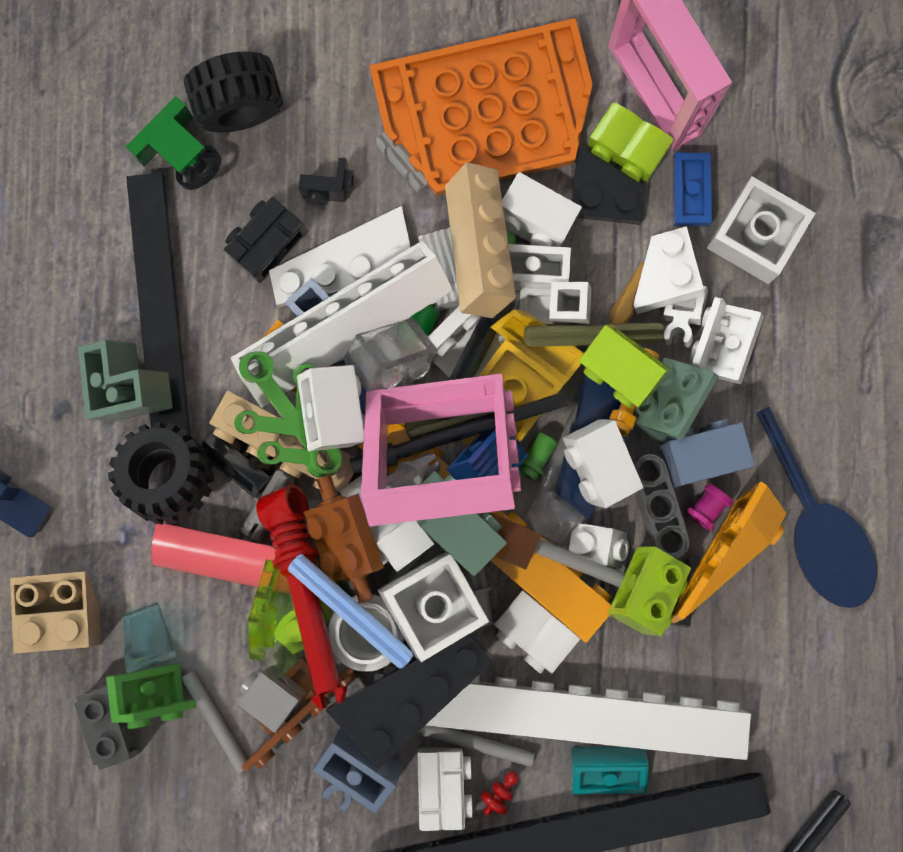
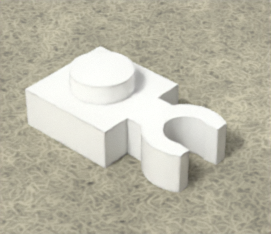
(682, 315)

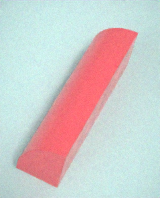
(212, 555)

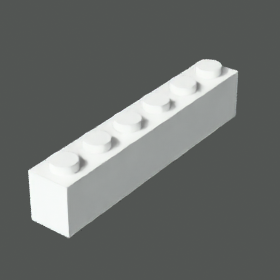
(328, 329)

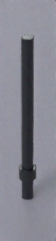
(464, 430)

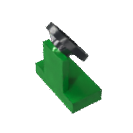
(170, 139)

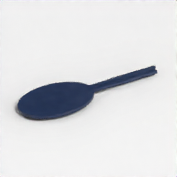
(826, 538)

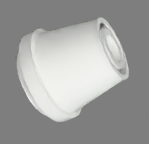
(352, 647)

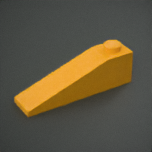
(745, 532)

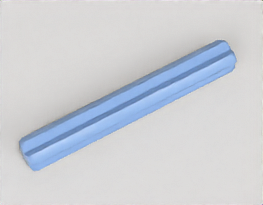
(350, 611)

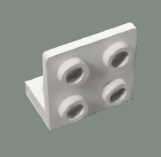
(452, 338)

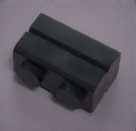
(264, 238)

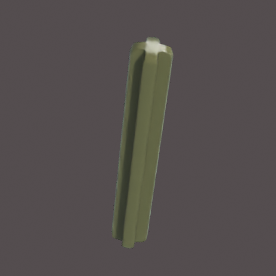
(585, 334)

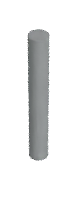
(579, 563)
(215, 720)
(481, 745)

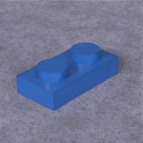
(692, 189)

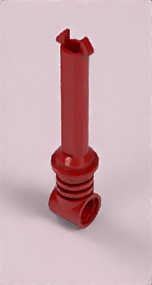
(284, 516)

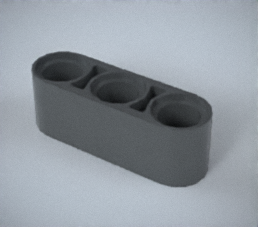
(673, 519)

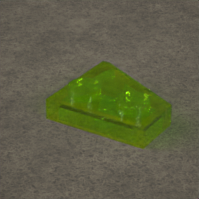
(263, 613)

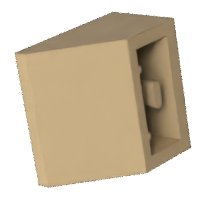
(54, 612)

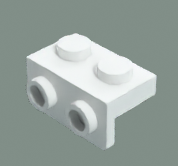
(726, 340)

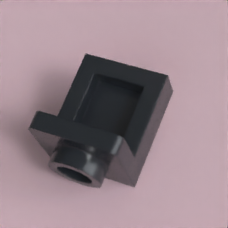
(323, 189)

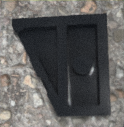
(605, 191)

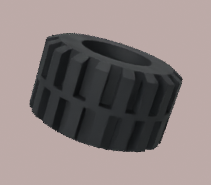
(233, 92)
(139, 458)

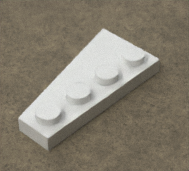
(344, 257)

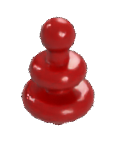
(501, 791)

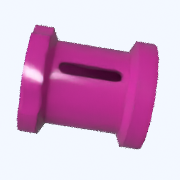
(709, 507)

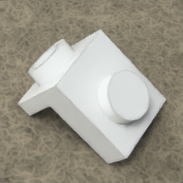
(600, 544)

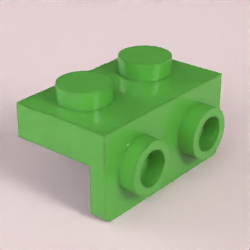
(146, 695)

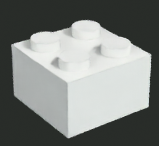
(761, 230)
(433, 606)

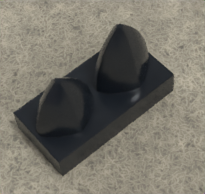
(244, 471)

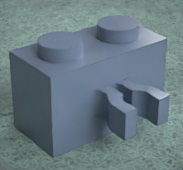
(354, 774)

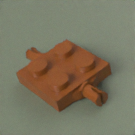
(343, 539)

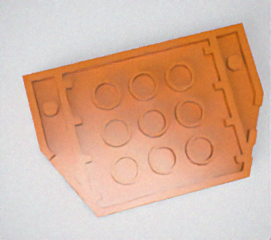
(489, 103)

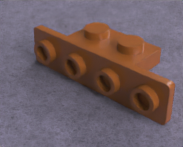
(301, 675)

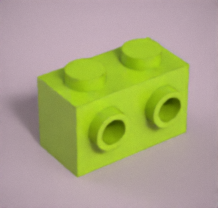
(623, 366)
(650, 591)

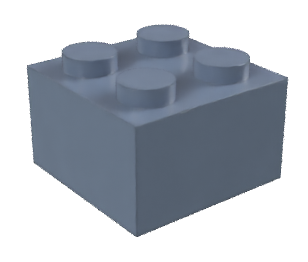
(706, 455)

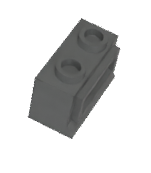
(103, 738)

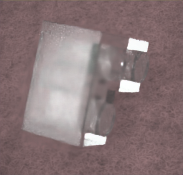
(391, 355)

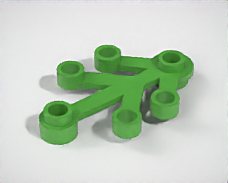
(292, 421)

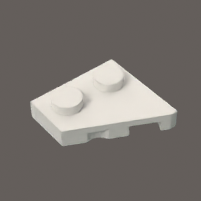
(668, 272)

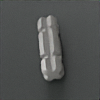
(399, 158)

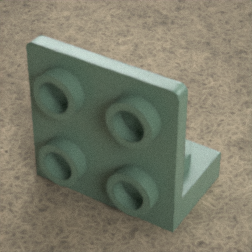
(675, 401)

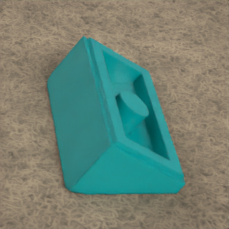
(609, 770)

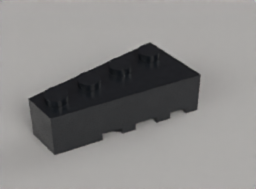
(401, 703)

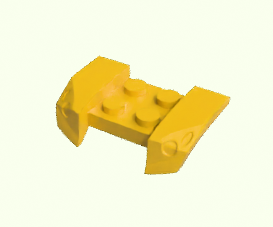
(528, 370)

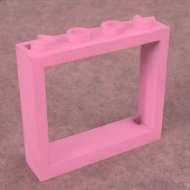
(689, 57)
(441, 498)

